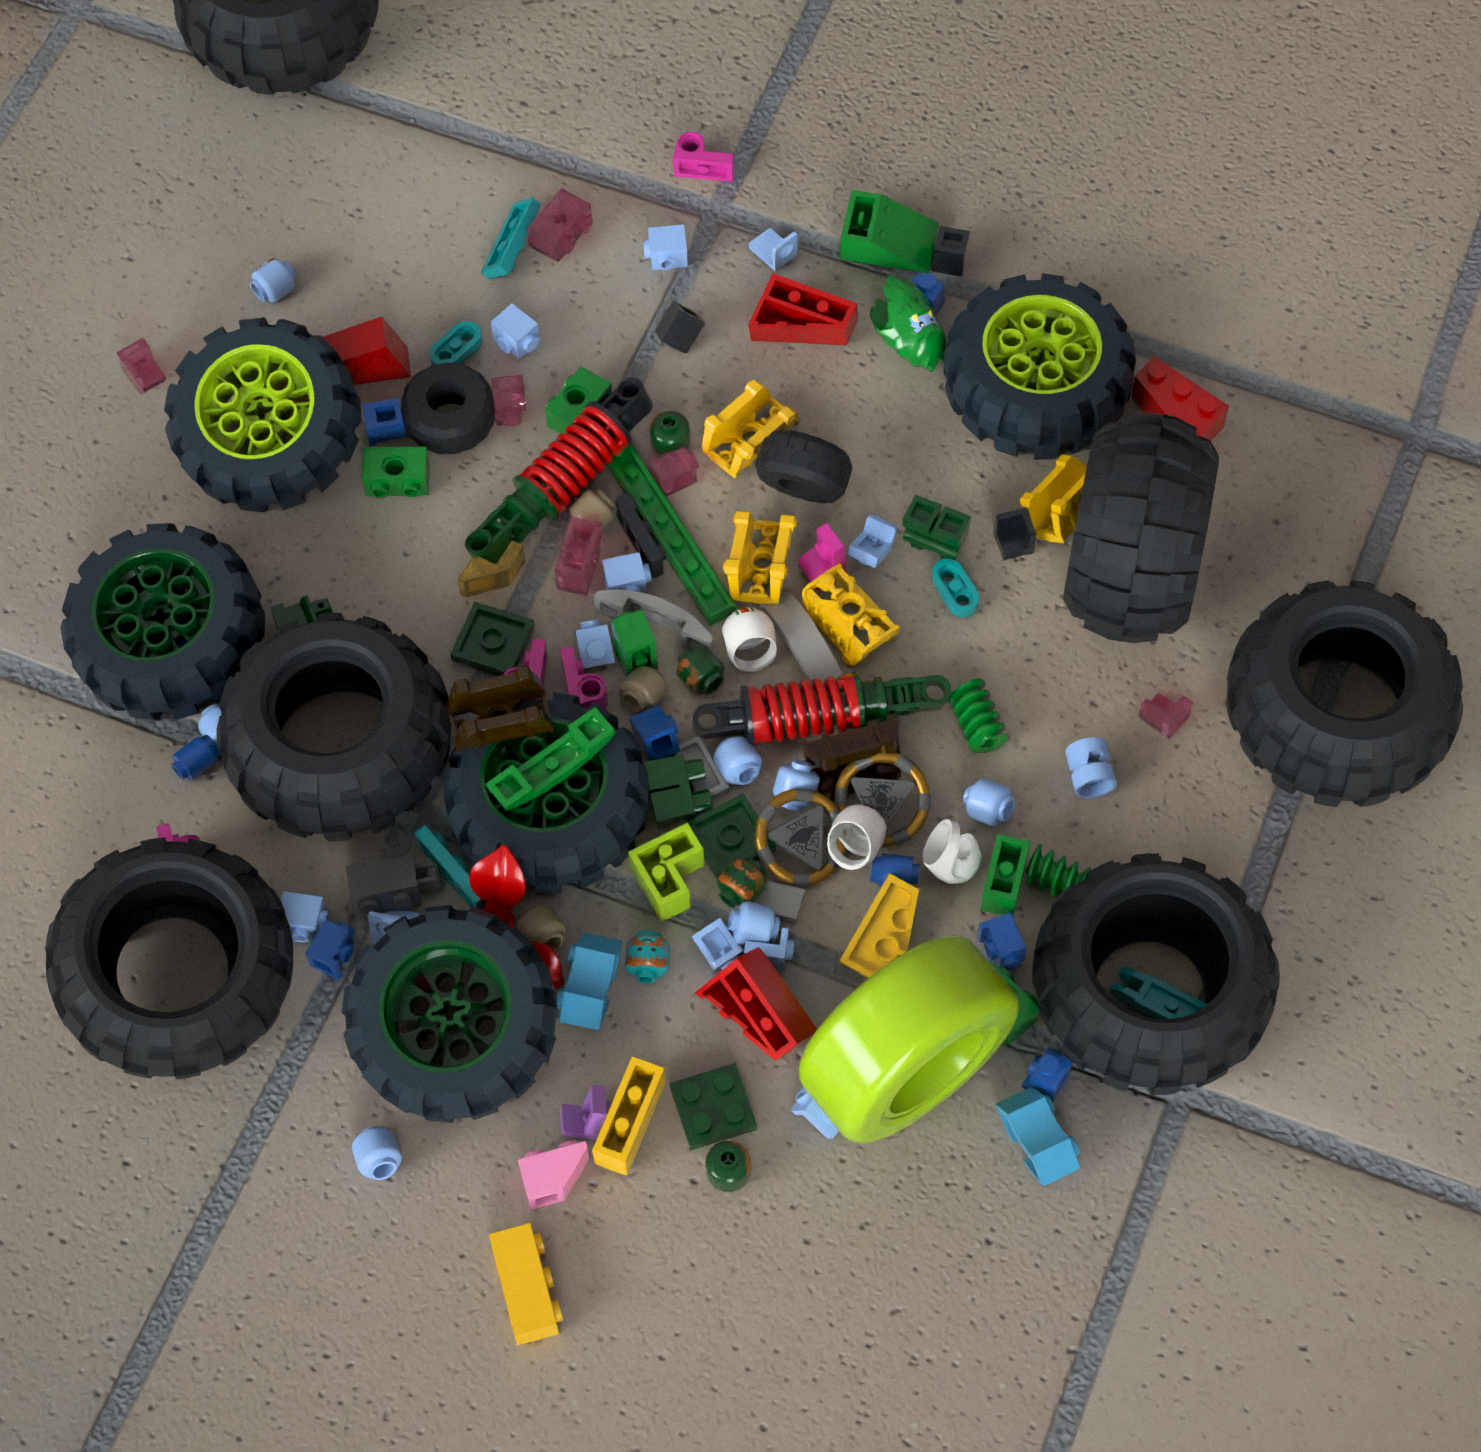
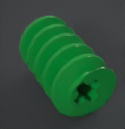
(977, 718)
(1052, 873)

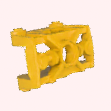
(739, 419)
(1056, 500)
(744, 555)
(838, 625)

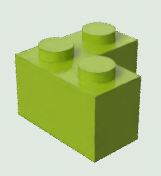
(660, 869)

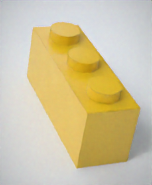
(629, 1116)
(525, 1283)

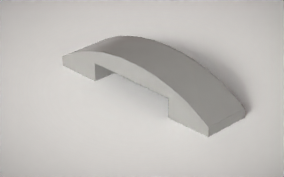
(656, 610)
(802, 637)

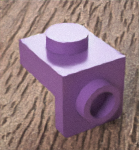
(587, 1119)

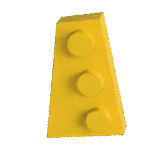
(884, 929)

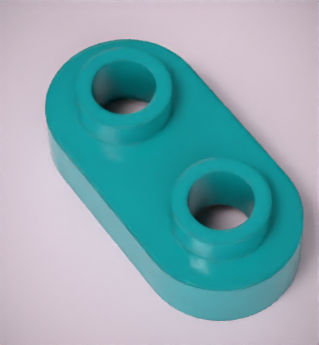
(452, 344)
(957, 589)

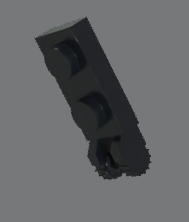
(639, 534)

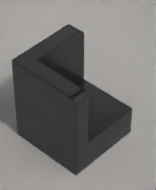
(950, 251)
(679, 327)
(1014, 534)

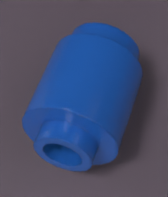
(195, 758)
(897, 865)

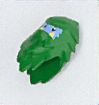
(909, 324)

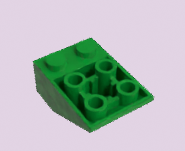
(887, 233)

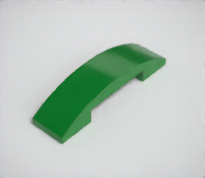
(554, 763)

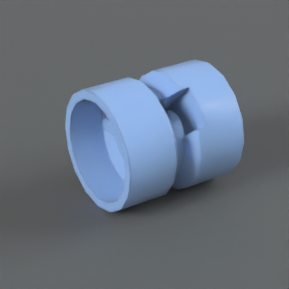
(1091, 767)

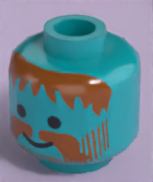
(647, 956)

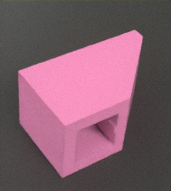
(552, 1173)

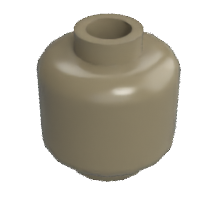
(594, 507)
(642, 689)
(543, 926)

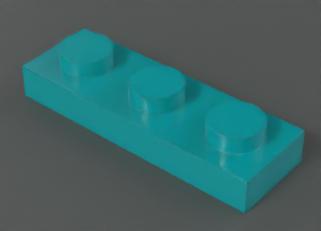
(511, 238)
(451, 867)

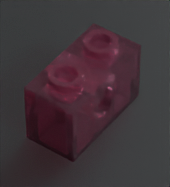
(560, 225)
(579, 556)

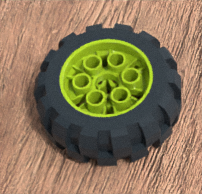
(1051, 411)
(270, 471)

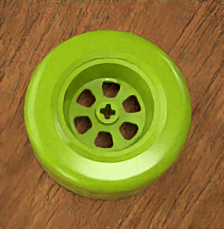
(908, 1038)

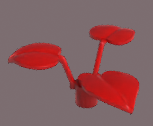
(503, 885)

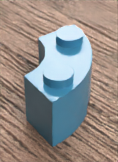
(592, 970)
(1031, 1122)

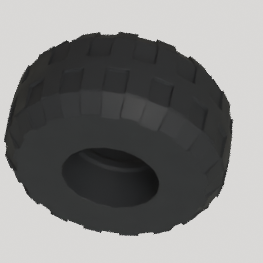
(448, 385)
(803, 466)

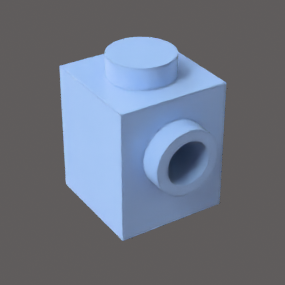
(666, 247)
(515, 332)
(626, 573)
(304, 914)

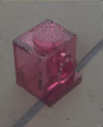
(508, 399)
(674, 470)

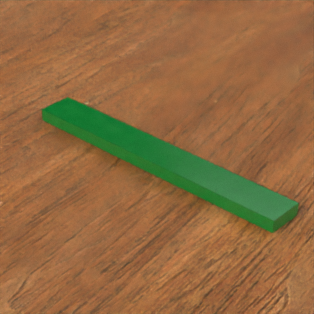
(673, 536)

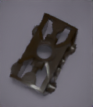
(497, 697)
(837, 751)

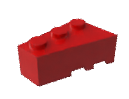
(801, 315)
(372, 352)
(1167, 392)
(760, 1004)

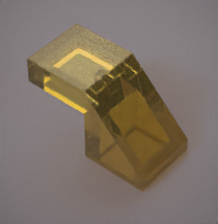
(483, 576)

